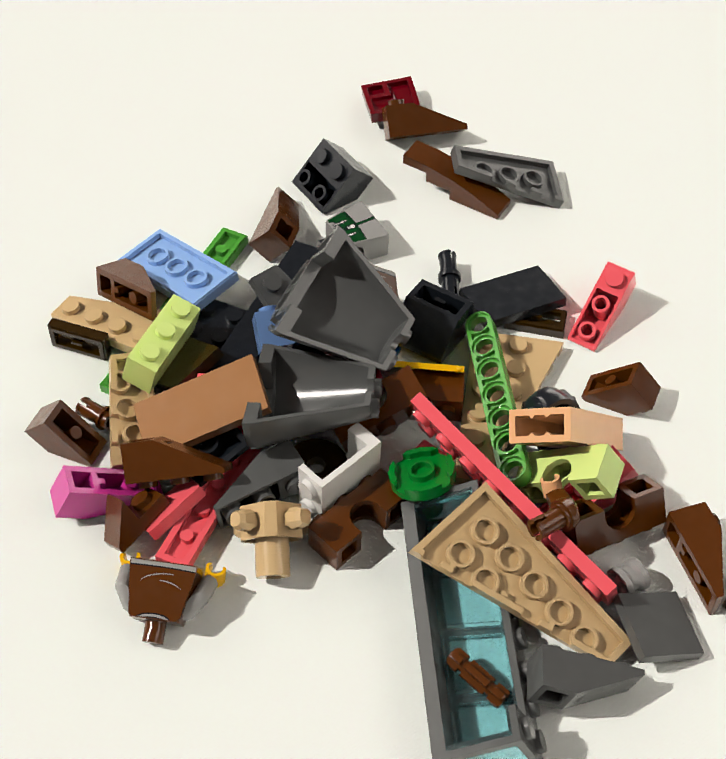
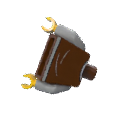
(164, 593)

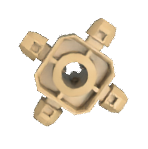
(271, 528)

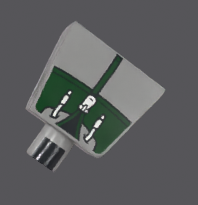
(362, 229)

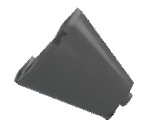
(343, 306)
(309, 395)

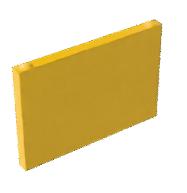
(429, 366)

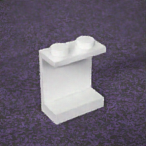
(362, 460)

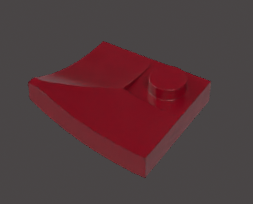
(378, 94)

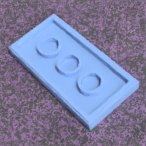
(181, 269)

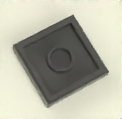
(658, 627)

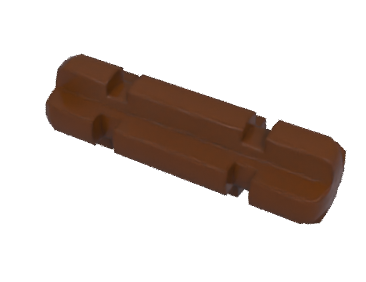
(478, 678)

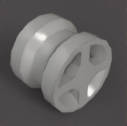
(630, 576)

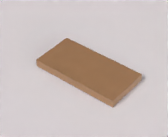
(203, 404)

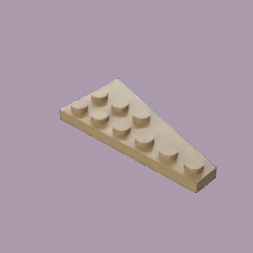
(527, 366)
(499, 559)

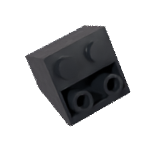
(331, 177)
(438, 320)

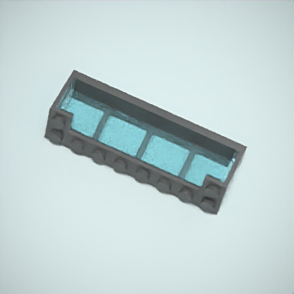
(456, 617)

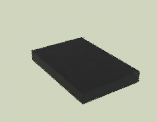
(515, 296)

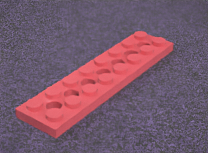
(479, 467)

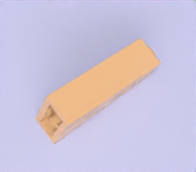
(564, 428)

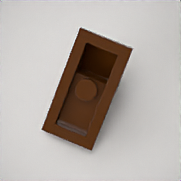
(126, 522)

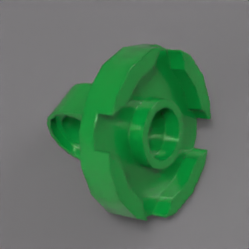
(422, 474)

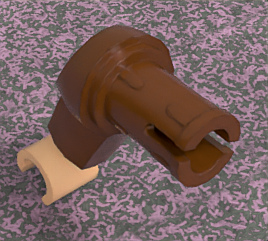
(562, 514)

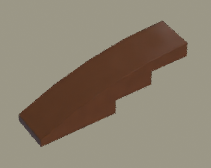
(462, 189)

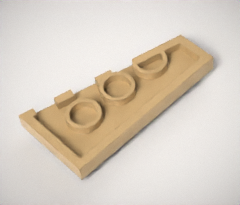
(120, 323)
(121, 409)

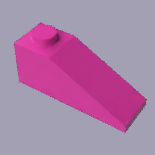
(84, 490)

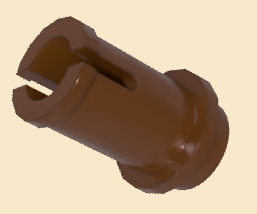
(94, 412)

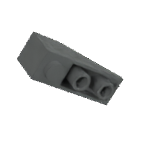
(267, 478)
(571, 678)

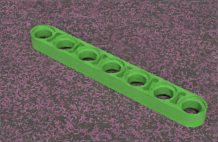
(488, 386)

